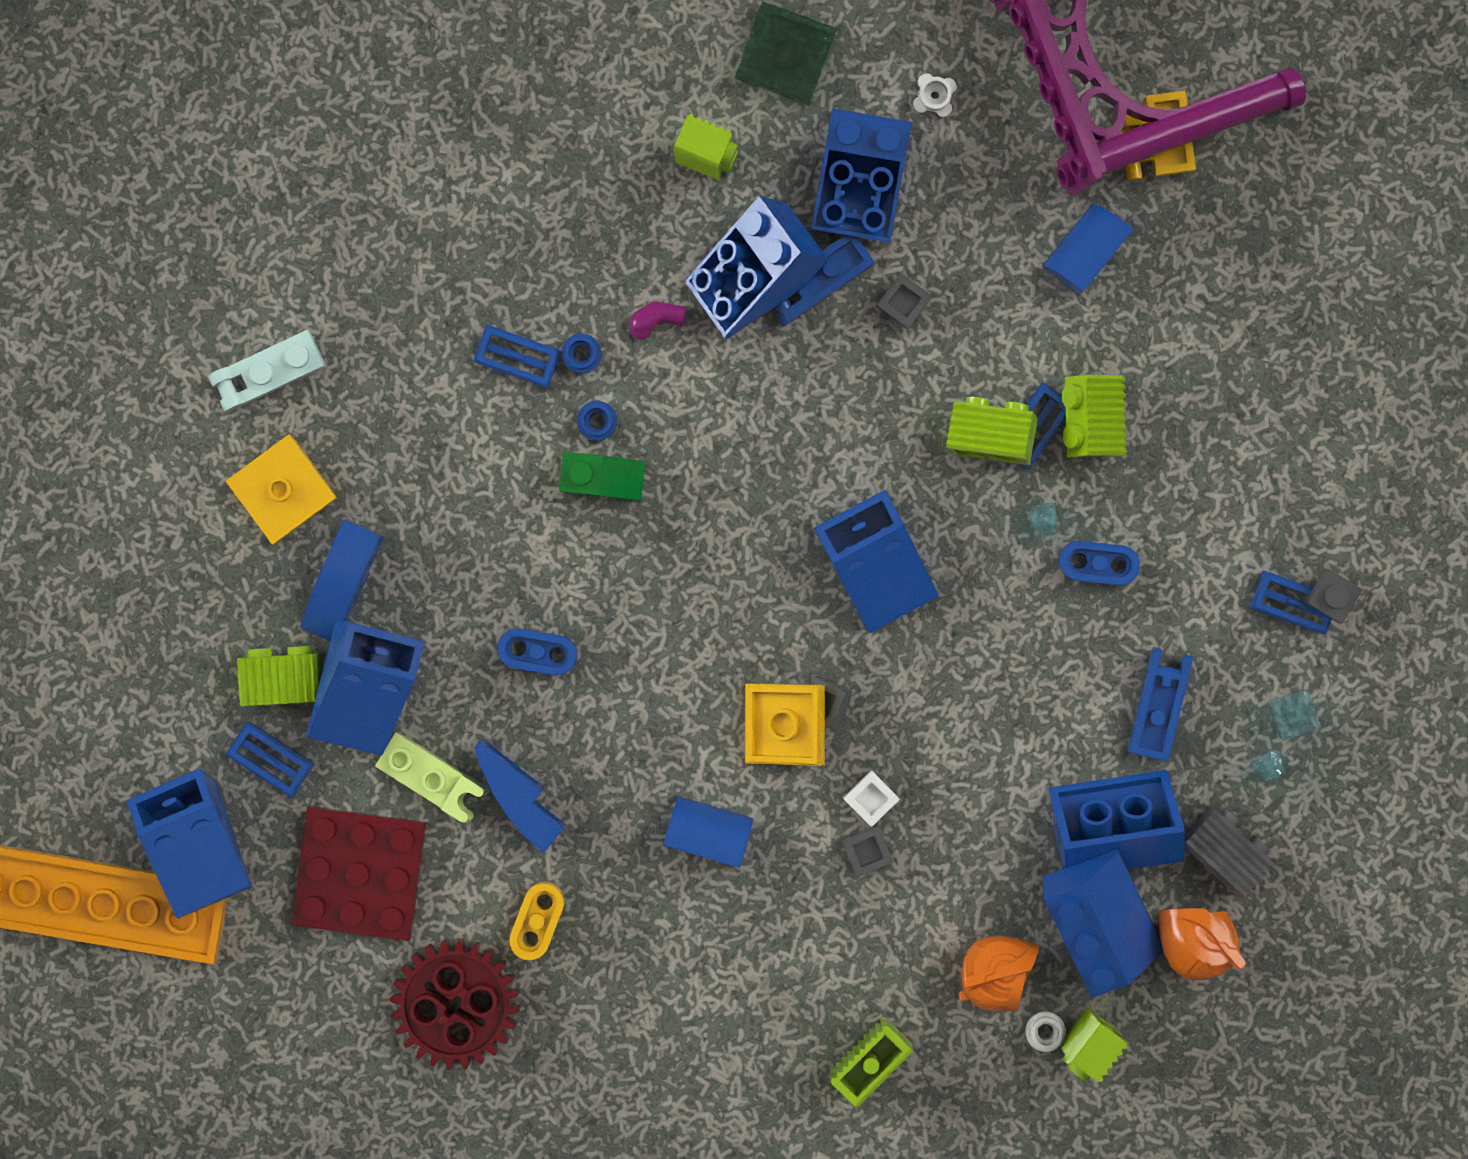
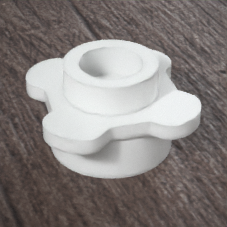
(943, 87)

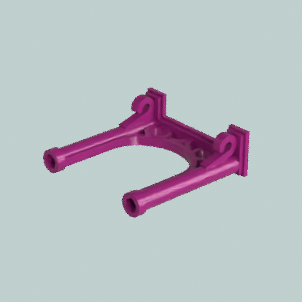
(1167, 128)

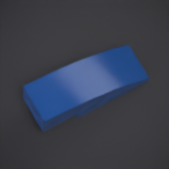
(341, 578)
(517, 796)

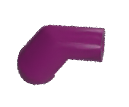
(652, 314)

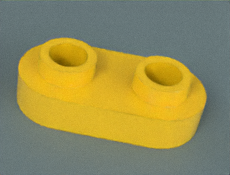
(538, 920)

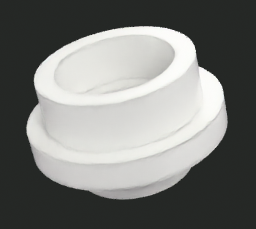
(1054, 1040)

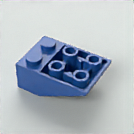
(861, 175)
(755, 266)
(876, 561)
(363, 687)
(190, 842)

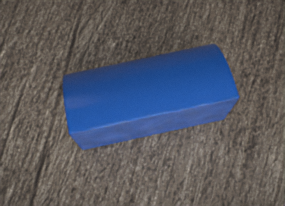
(1087, 248)
(708, 831)

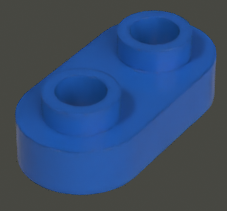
(1098, 563)
(537, 652)

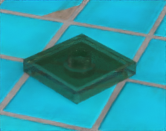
(785, 53)

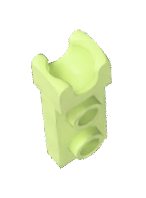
(430, 776)

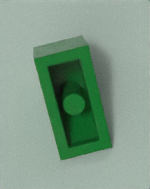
(601, 476)

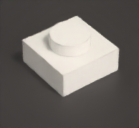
(871, 798)

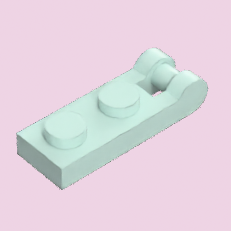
(268, 370)

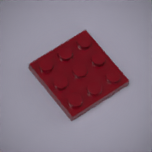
(359, 873)

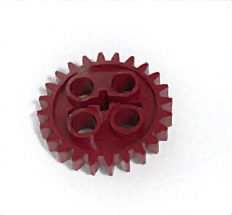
(434, 1033)

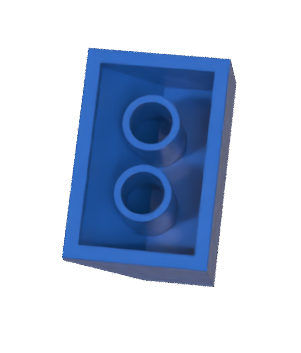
(1119, 813)
(1102, 921)

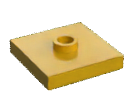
(281, 489)
(785, 724)

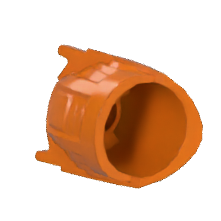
(1199, 942)
(997, 972)

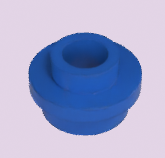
(572, 344)
(585, 414)

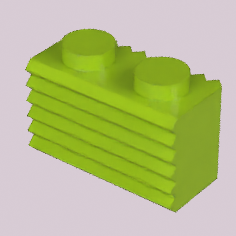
(705, 148)
(1094, 416)
(992, 431)
(279, 678)
(1092, 1046)
(870, 1062)

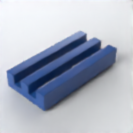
(549, 367)
(1055, 397)
(1261, 591)
(241, 740)

